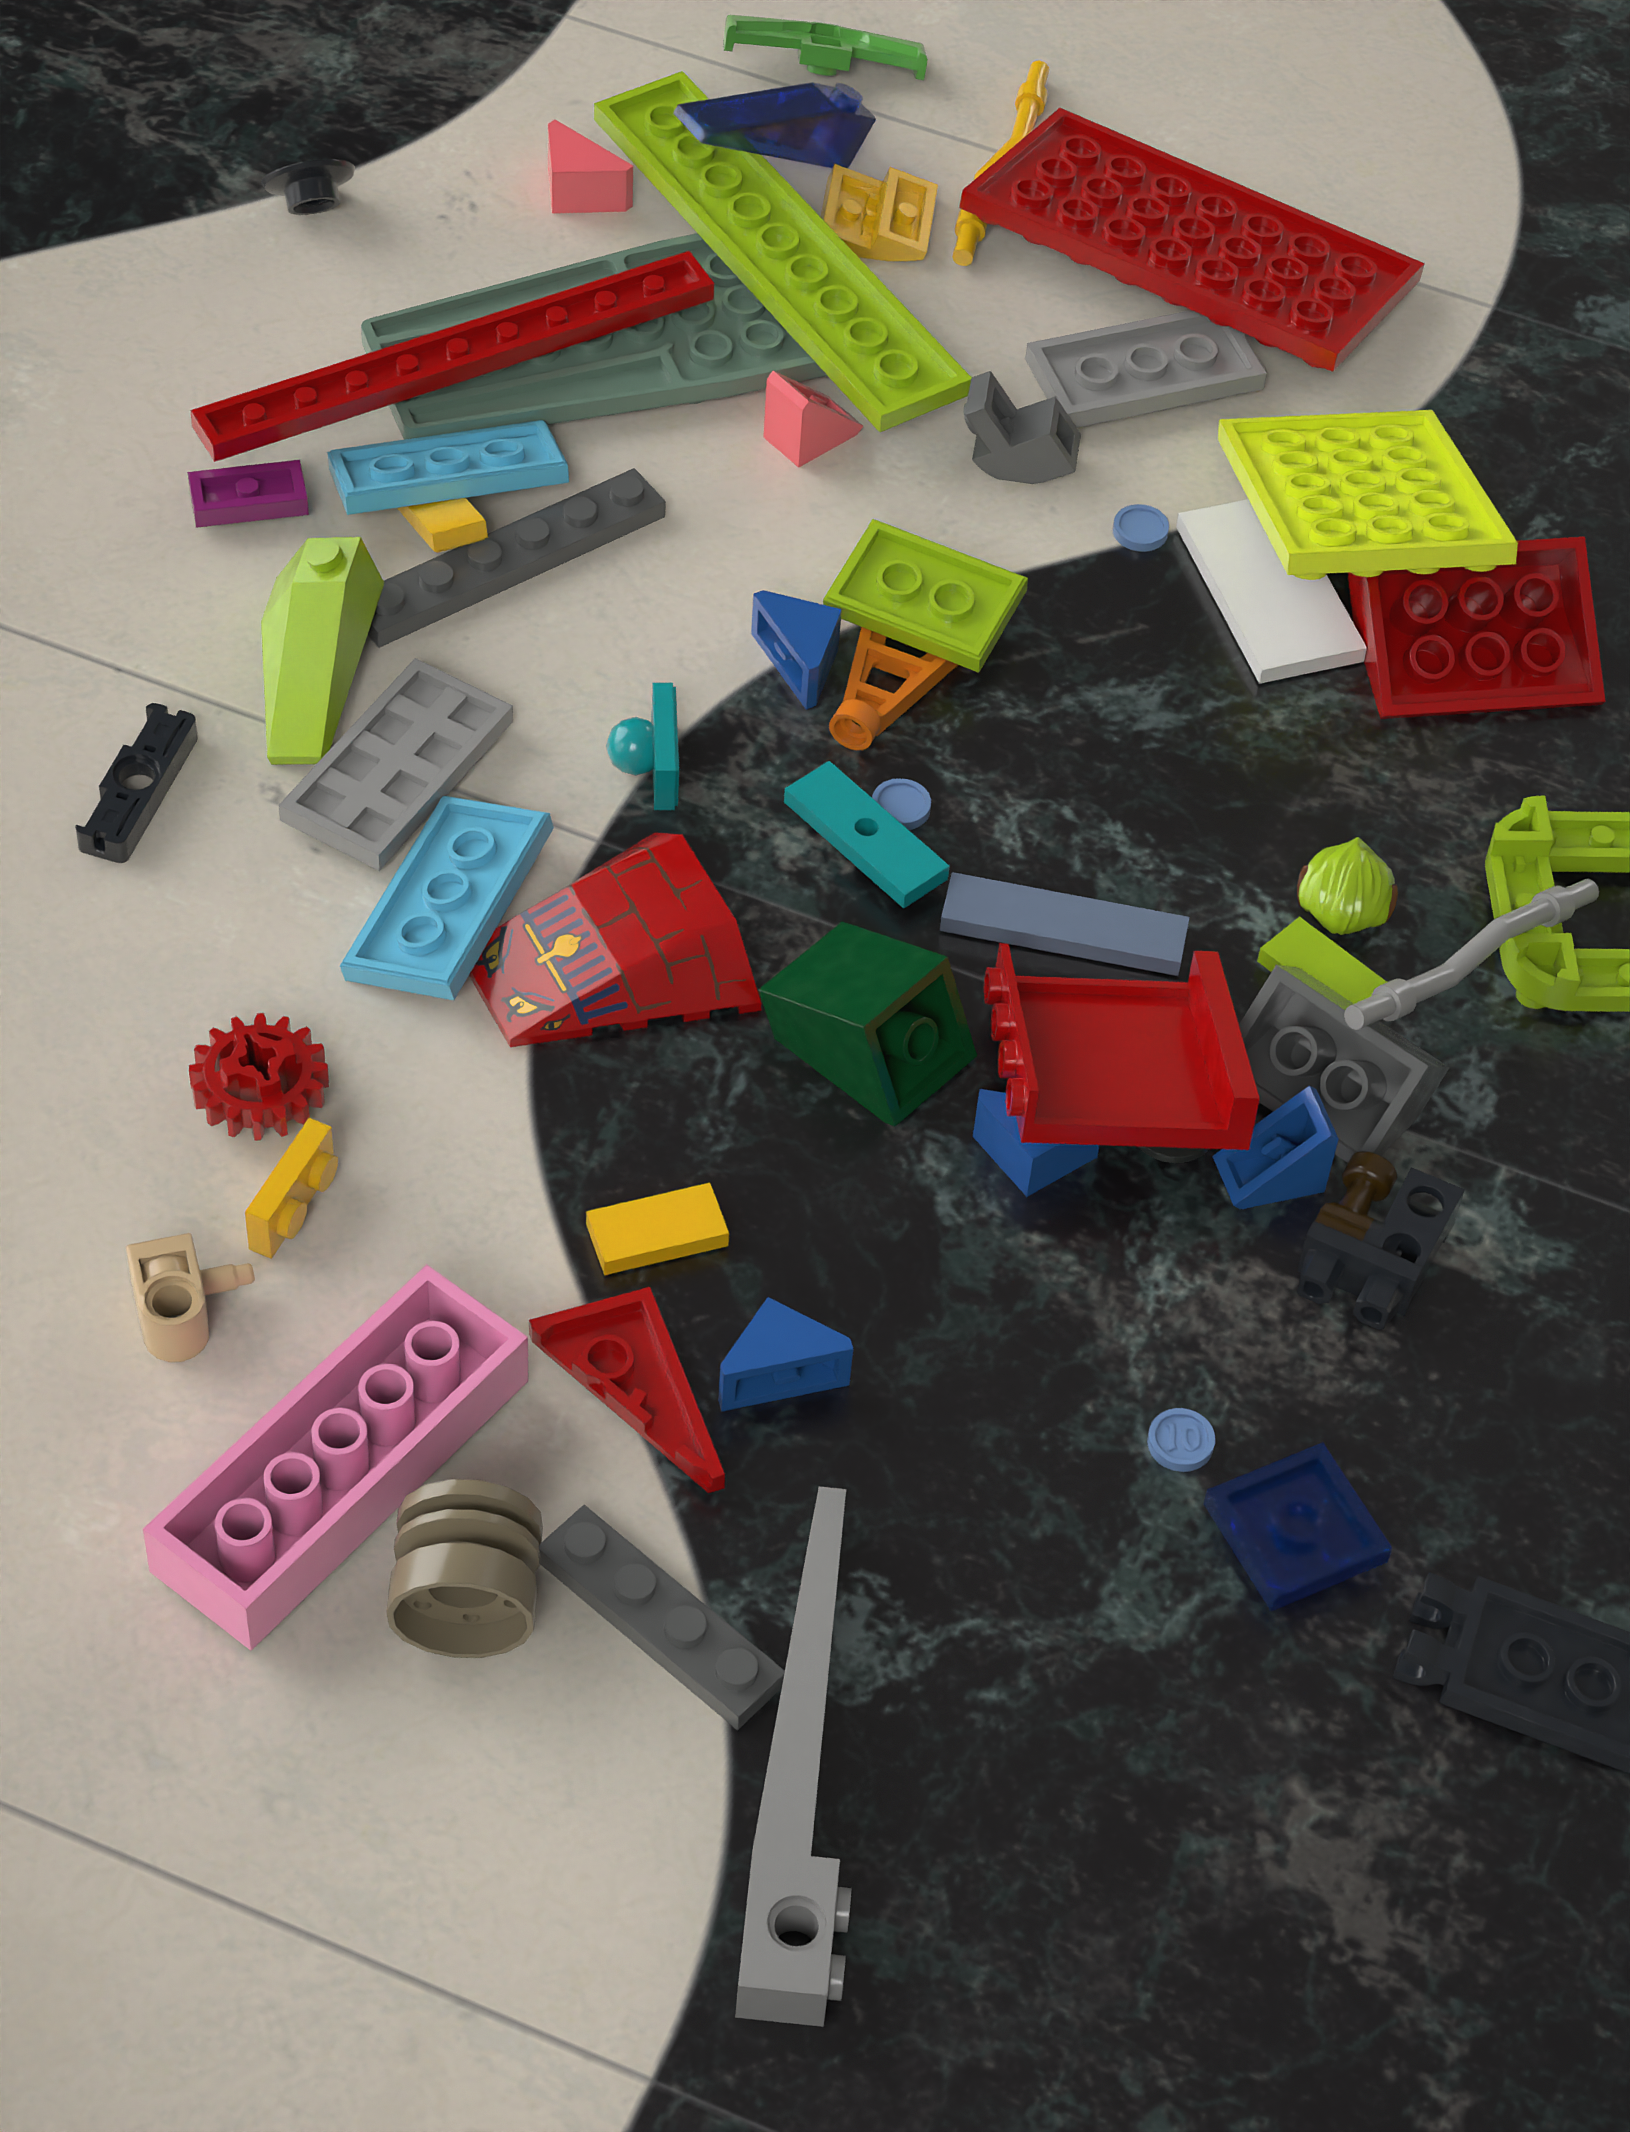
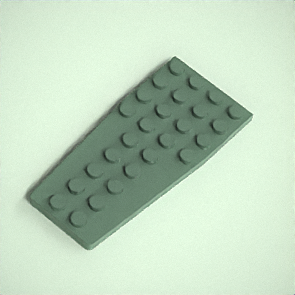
(667, 361)

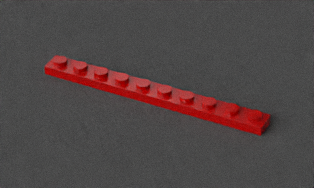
(450, 356)

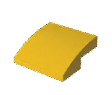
(880, 217)

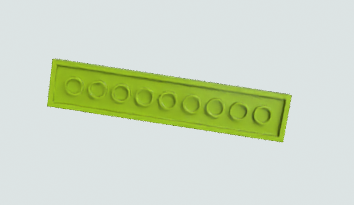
(787, 258)

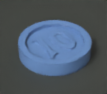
(1140, 527)
(904, 801)
(1181, 1439)

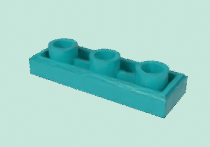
(866, 834)

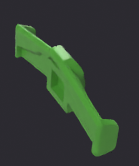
(825, 45)

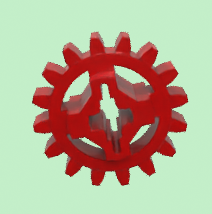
(259, 1076)

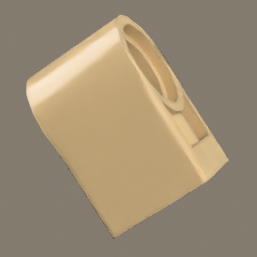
(170, 1283)

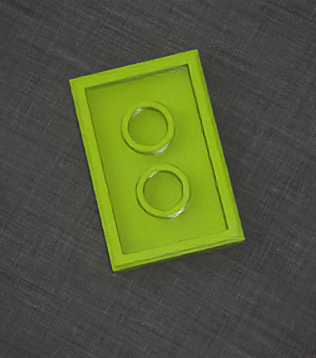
(926, 595)

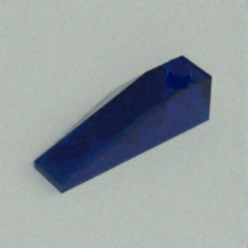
(790, 123)

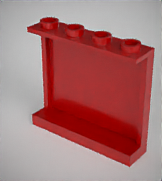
(1123, 1058)

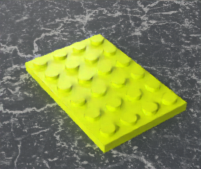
(1365, 494)

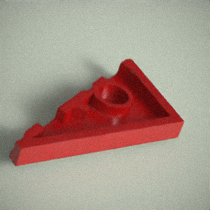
(631, 1366)

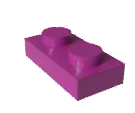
(248, 493)

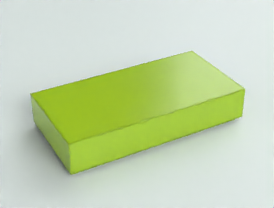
(1310, 950)

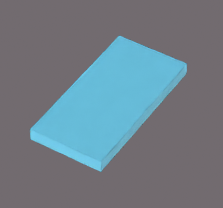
(447, 467)
(447, 897)

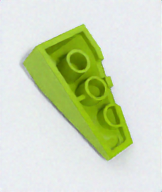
(314, 644)

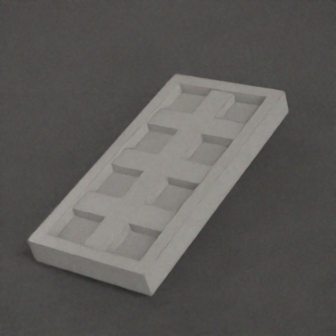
(396, 764)

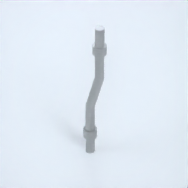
(1400, 996)

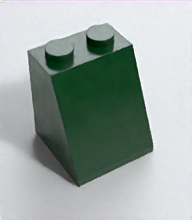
(872, 1018)

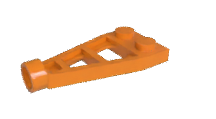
(872, 706)

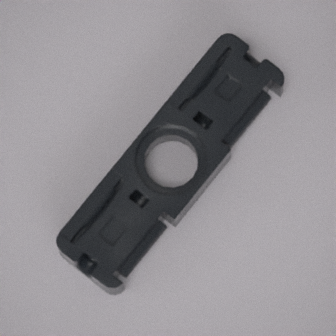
(127, 812)

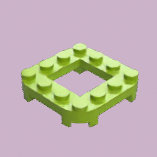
(1519, 865)

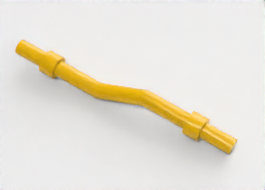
(1029, 104)

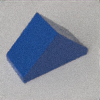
(798, 640)
(1286, 1155)
(1026, 1164)
(783, 1358)

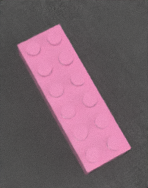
(336, 1456)

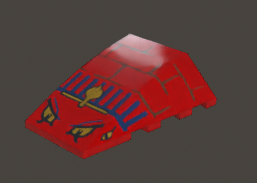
(618, 948)

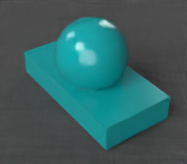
(642, 745)

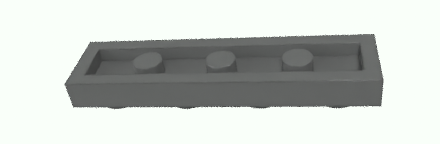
(661, 1617)

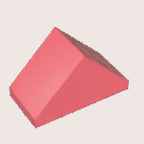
(585, 174)
(803, 420)

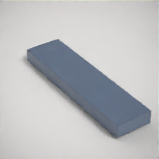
(1064, 923)

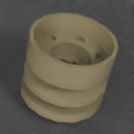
(465, 1569)

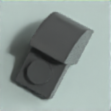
(1020, 443)

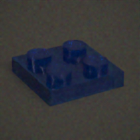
(1297, 1526)

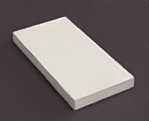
(1277, 619)

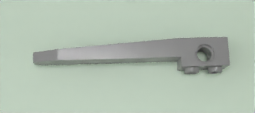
(785, 1882)

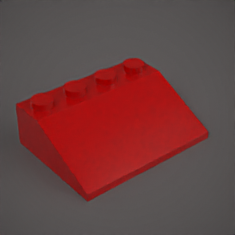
(1482, 637)

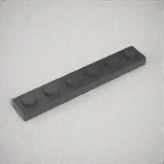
(514, 555)

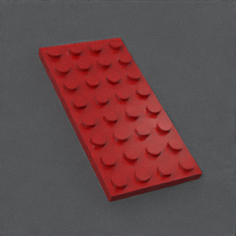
(1193, 238)

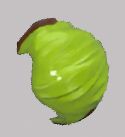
(1347, 888)

